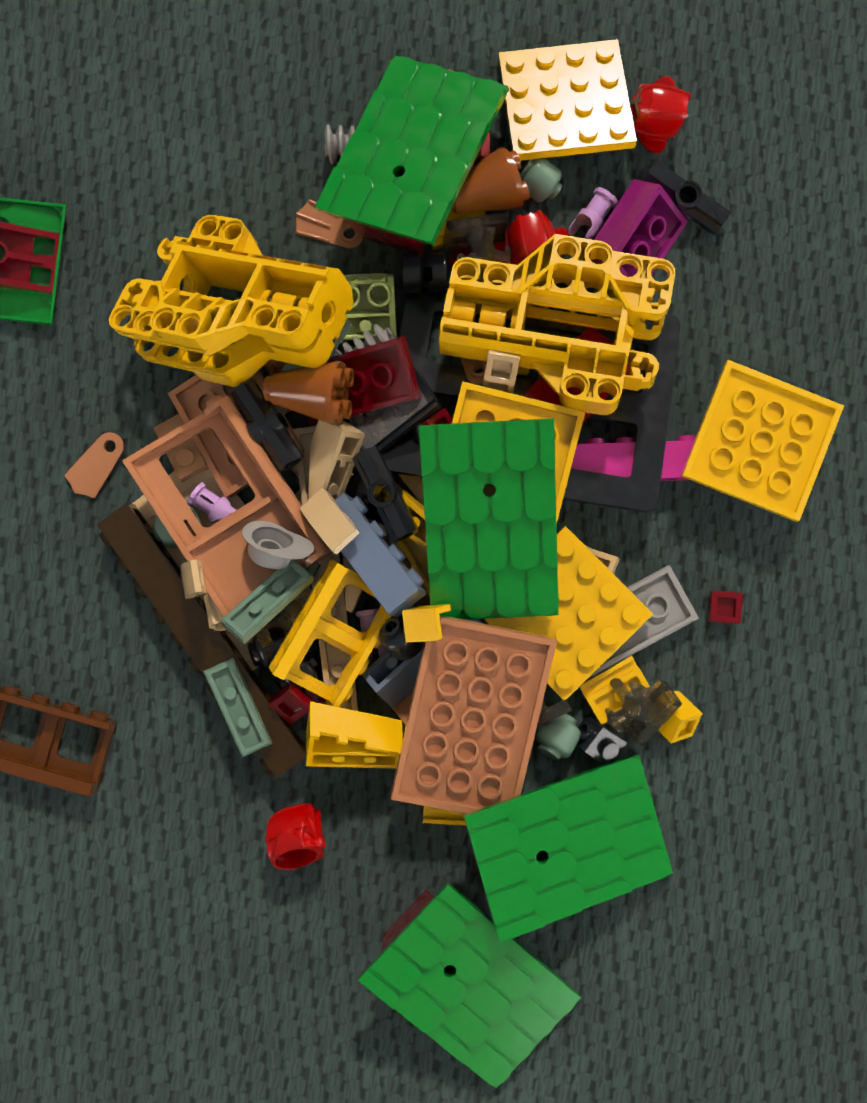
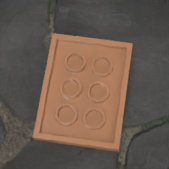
(190, 402)

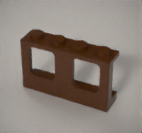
(42, 760)

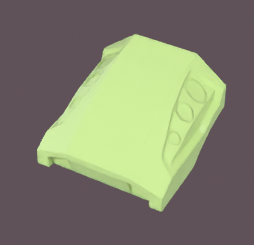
(372, 304)

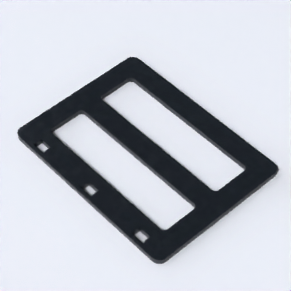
(644, 411)

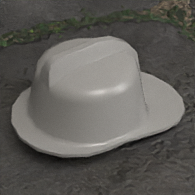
(273, 545)

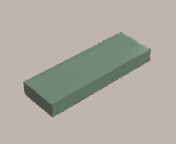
(267, 601)
(238, 707)

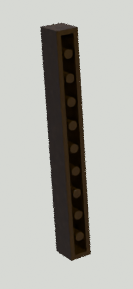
(162, 583)

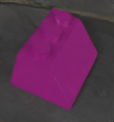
(642, 224)

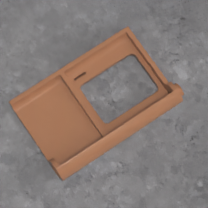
(221, 547)

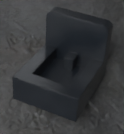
(599, 741)

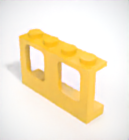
(318, 623)

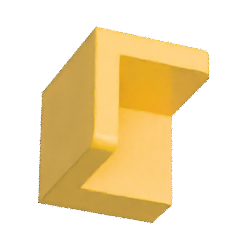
(423, 622)
(682, 722)

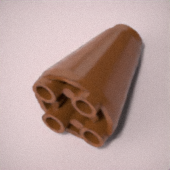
(493, 185)
(313, 391)

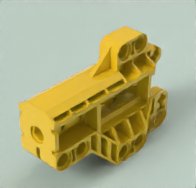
(528, 290)
(292, 328)

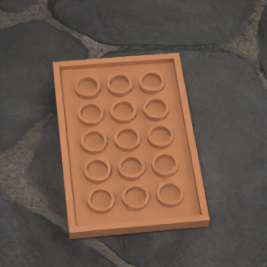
(472, 716)

